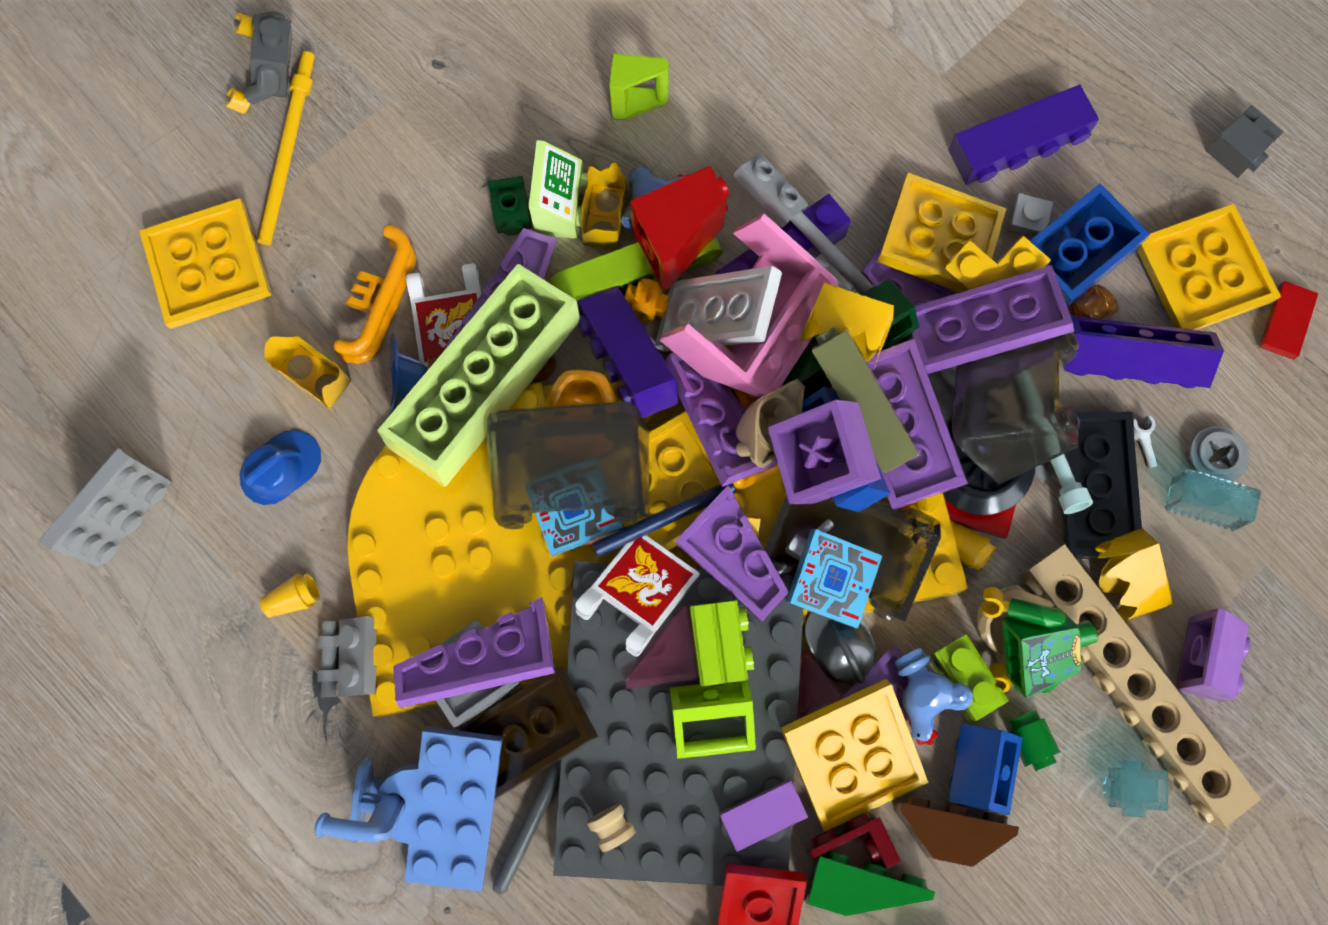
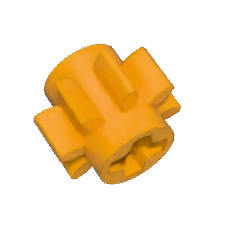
(646, 300)

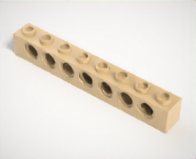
(1231, 791)

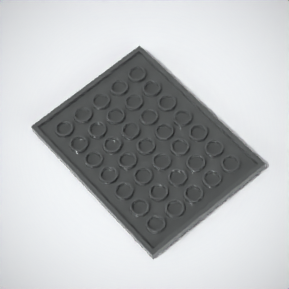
(635, 753)

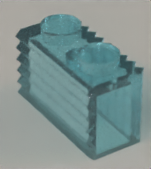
(1212, 499)

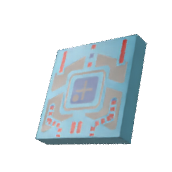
(575, 528)
(834, 578)

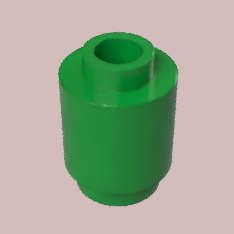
(1037, 743)

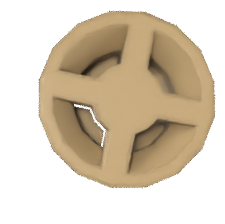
(611, 827)

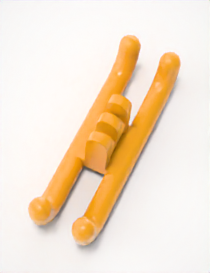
(379, 299)

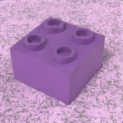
(824, 452)

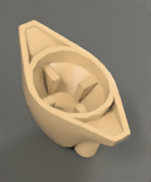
(764, 412)

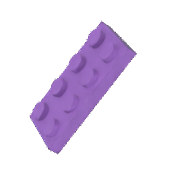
(991, 319)
(912, 395)

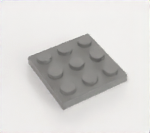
(106, 510)

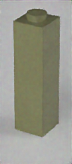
(856, 382)

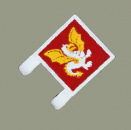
(440, 316)
(643, 585)

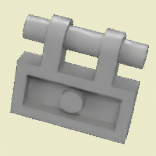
(356, 652)

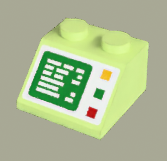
(556, 192)

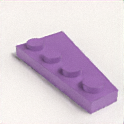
(495, 656)

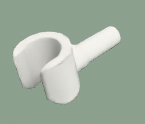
(1143, 437)
(798, 542)

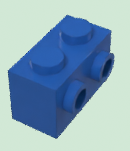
(985, 769)

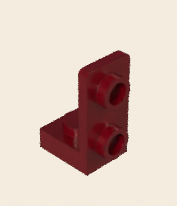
(877, 845)

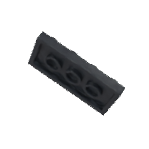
(1108, 470)

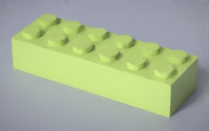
(480, 374)

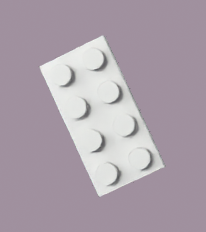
(724, 306)

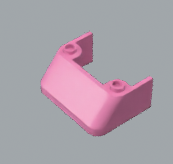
(762, 365)

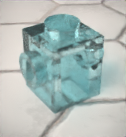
(1136, 788)

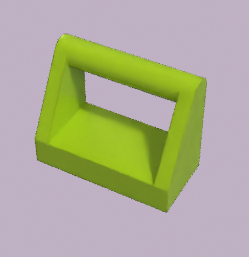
(631, 71)
(712, 702)

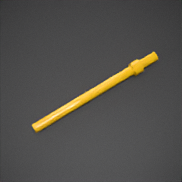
(300, 88)

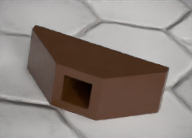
(952, 833)

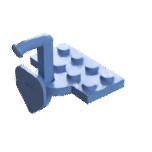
(433, 806)

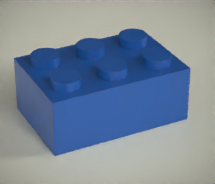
(1089, 241)

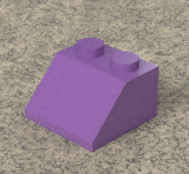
(1213, 656)

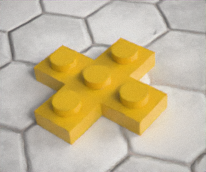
(977, 269)

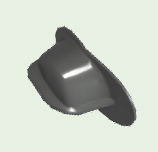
(841, 650)

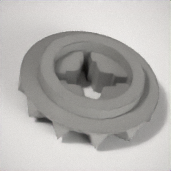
(1219, 437)

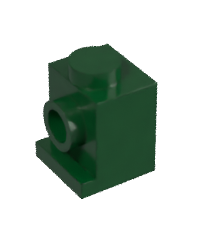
(509, 193)

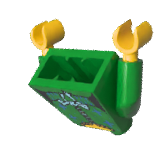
(1039, 644)

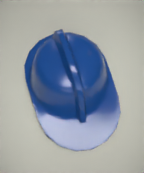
(404, 373)
(279, 467)

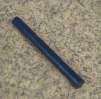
(658, 520)

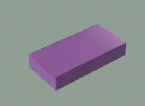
(763, 815)

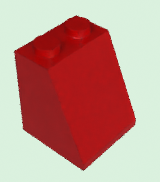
(679, 222)

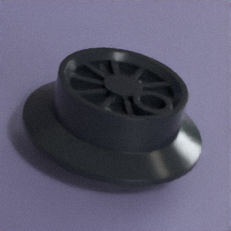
(982, 492)

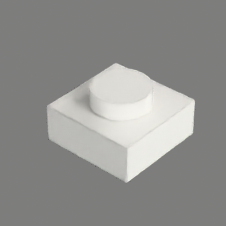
(1030, 215)

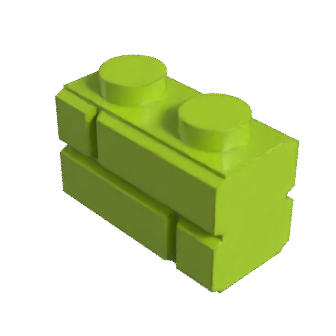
(719, 642)
(964, 665)

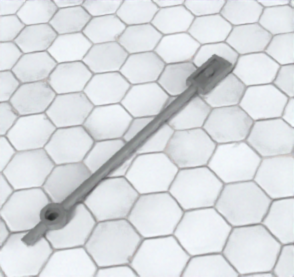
(786, 205)

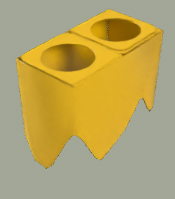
(597, 181)
(863, 316)
(282, 349)
(1136, 572)

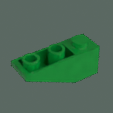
(855, 890)

